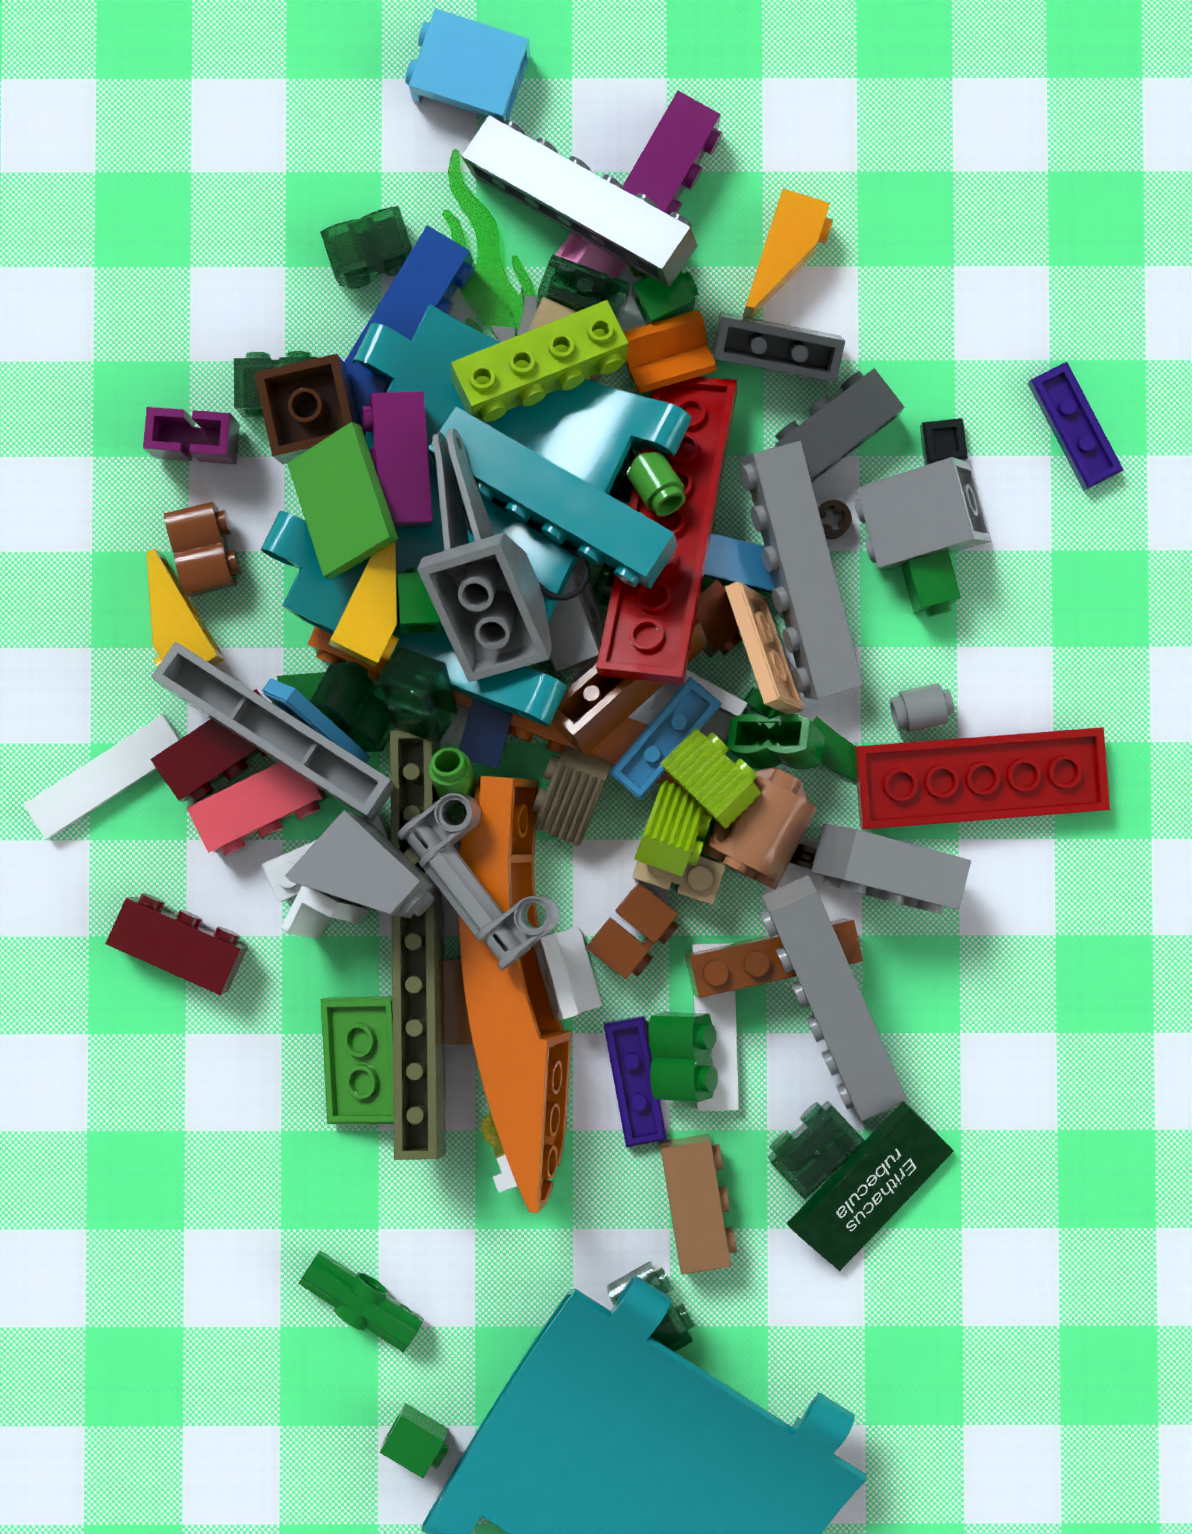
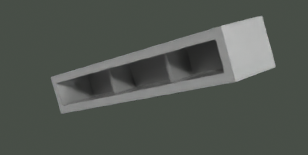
(801, 571)
(274, 731)
(834, 997)

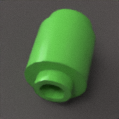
(657, 483)
(452, 773)

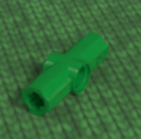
(361, 1301)

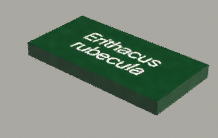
(870, 1186)

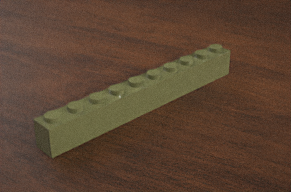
(416, 974)

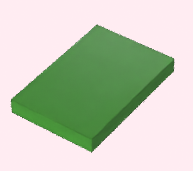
(342, 501)
(358, 1059)

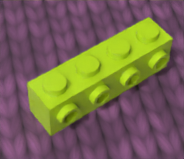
(540, 362)

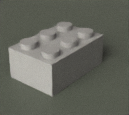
(890, 869)

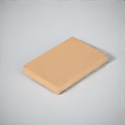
(764, 649)

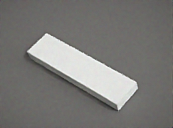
(100, 778)
(724, 1053)

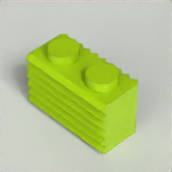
(712, 777)
(672, 831)

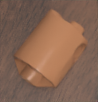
(766, 832)

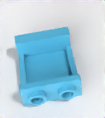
(468, 65)

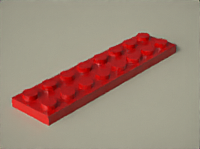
(653, 628)

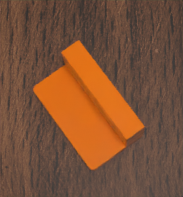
(668, 352)

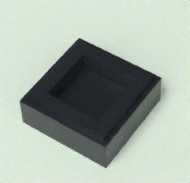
(943, 440)

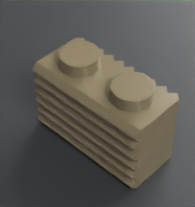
(571, 795)

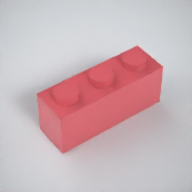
(253, 807)

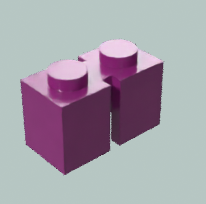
(173, 435)

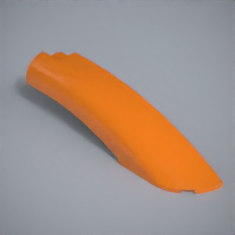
(511, 1023)

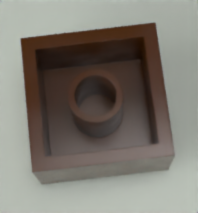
(304, 404)

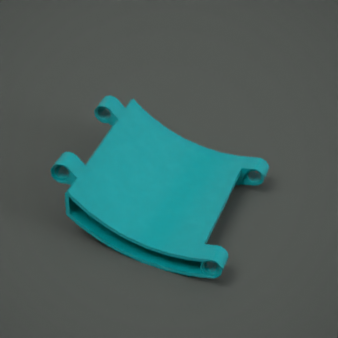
(576, 429)
(637, 1440)

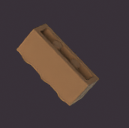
(697, 1203)

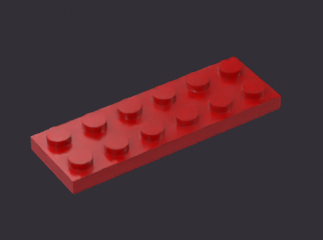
(981, 778)

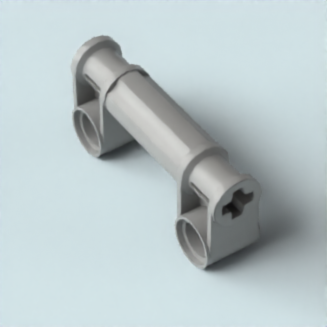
(432, 838)

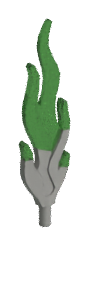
(489, 289)

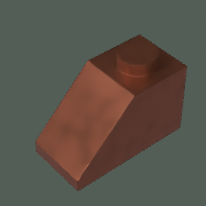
(717, 620)

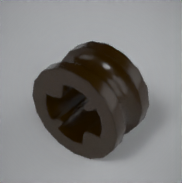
(837, 508)
(804, 856)

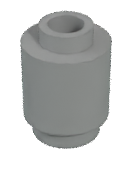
(921, 707)

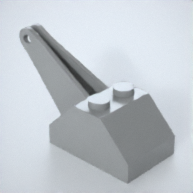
(481, 587)

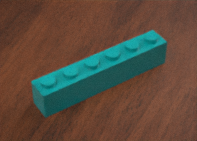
(562, 503)

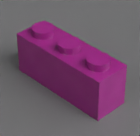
(674, 153)
(401, 455)

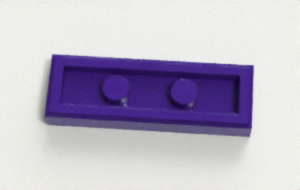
(1075, 426)
(631, 1069)

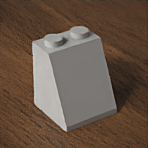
(922, 513)
(364, 868)

